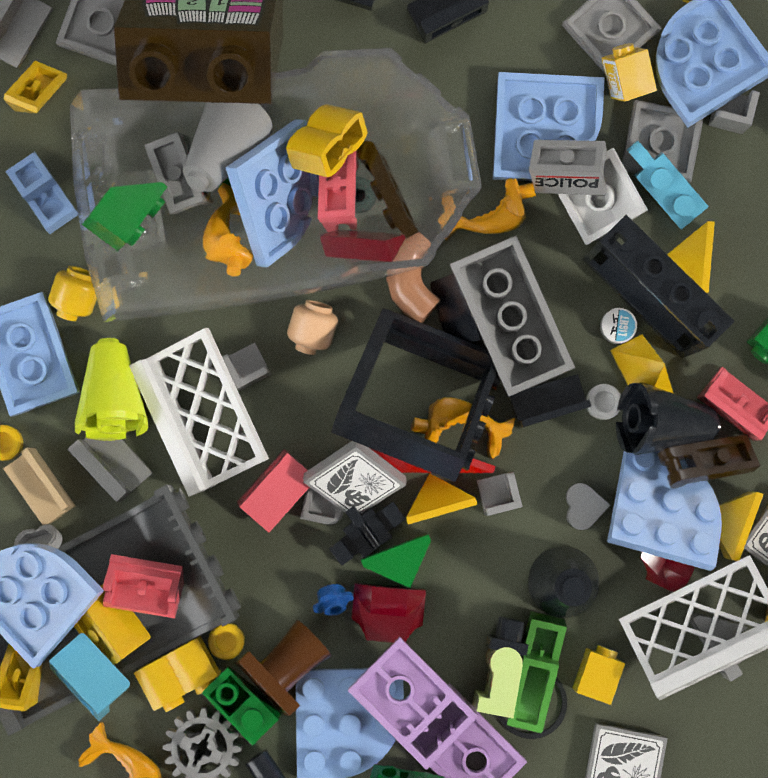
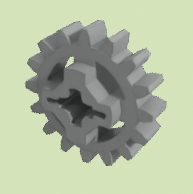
(187, 741)

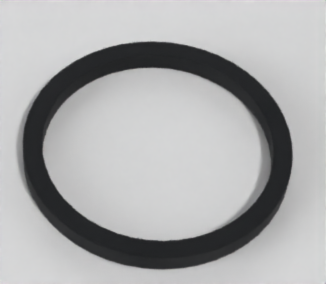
(552, 728)

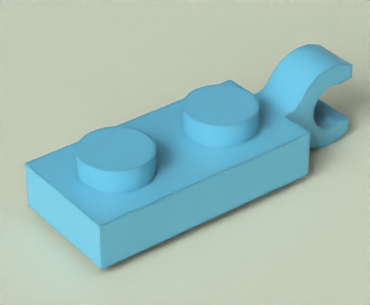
(667, 186)

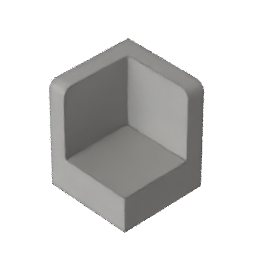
(736, 114)
(246, 367)
(499, 493)

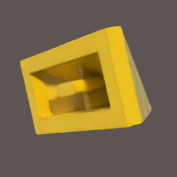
(34, 88)
(695, 255)
(641, 363)
(436, 499)
(737, 521)
(18, 682)

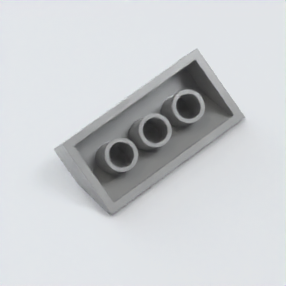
(512, 316)

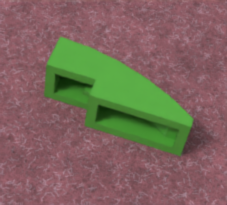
(539, 671)

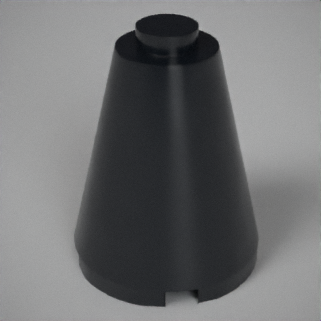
(661, 420)
(563, 582)

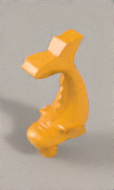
(505, 217)
(218, 240)
(451, 410)
(135, 762)

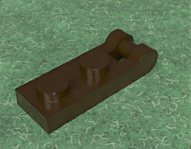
(386, 188)
(709, 460)

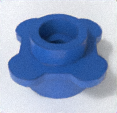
(332, 600)

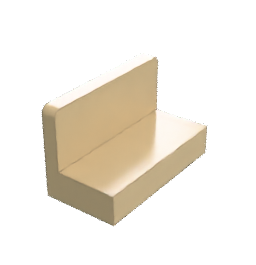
(39, 486)

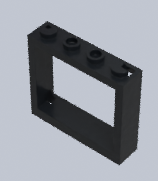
(658, 289)
(436, 347)

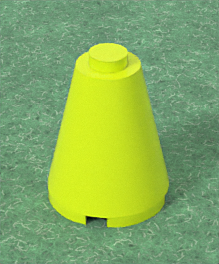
(110, 395)

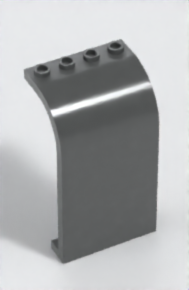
(152, 532)

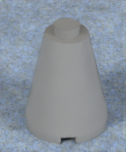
(221, 138)

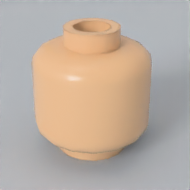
(312, 326)

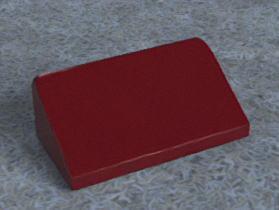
(362, 245)

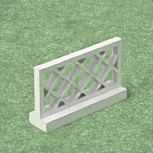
(171, 419)
(710, 660)

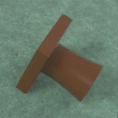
(285, 666)

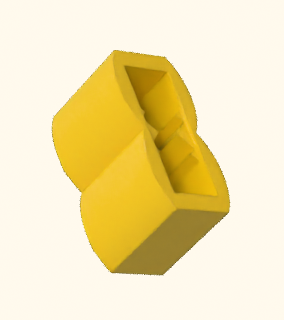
(326, 140)
(177, 674)

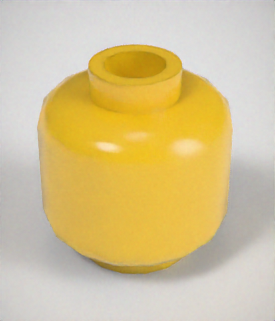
(72, 293)

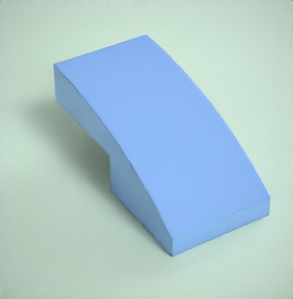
(42, 192)

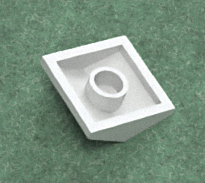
(600, 213)

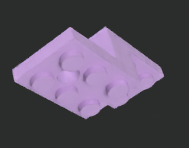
(434, 718)

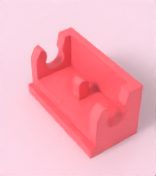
(338, 195)
(736, 404)
(275, 491)
(143, 586)

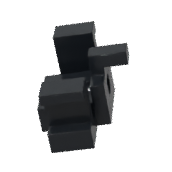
(366, 532)

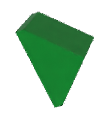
(400, 561)

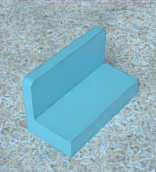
(89, 675)

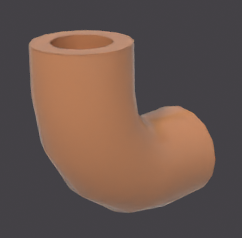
(412, 295)

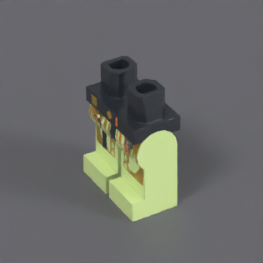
(504, 669)

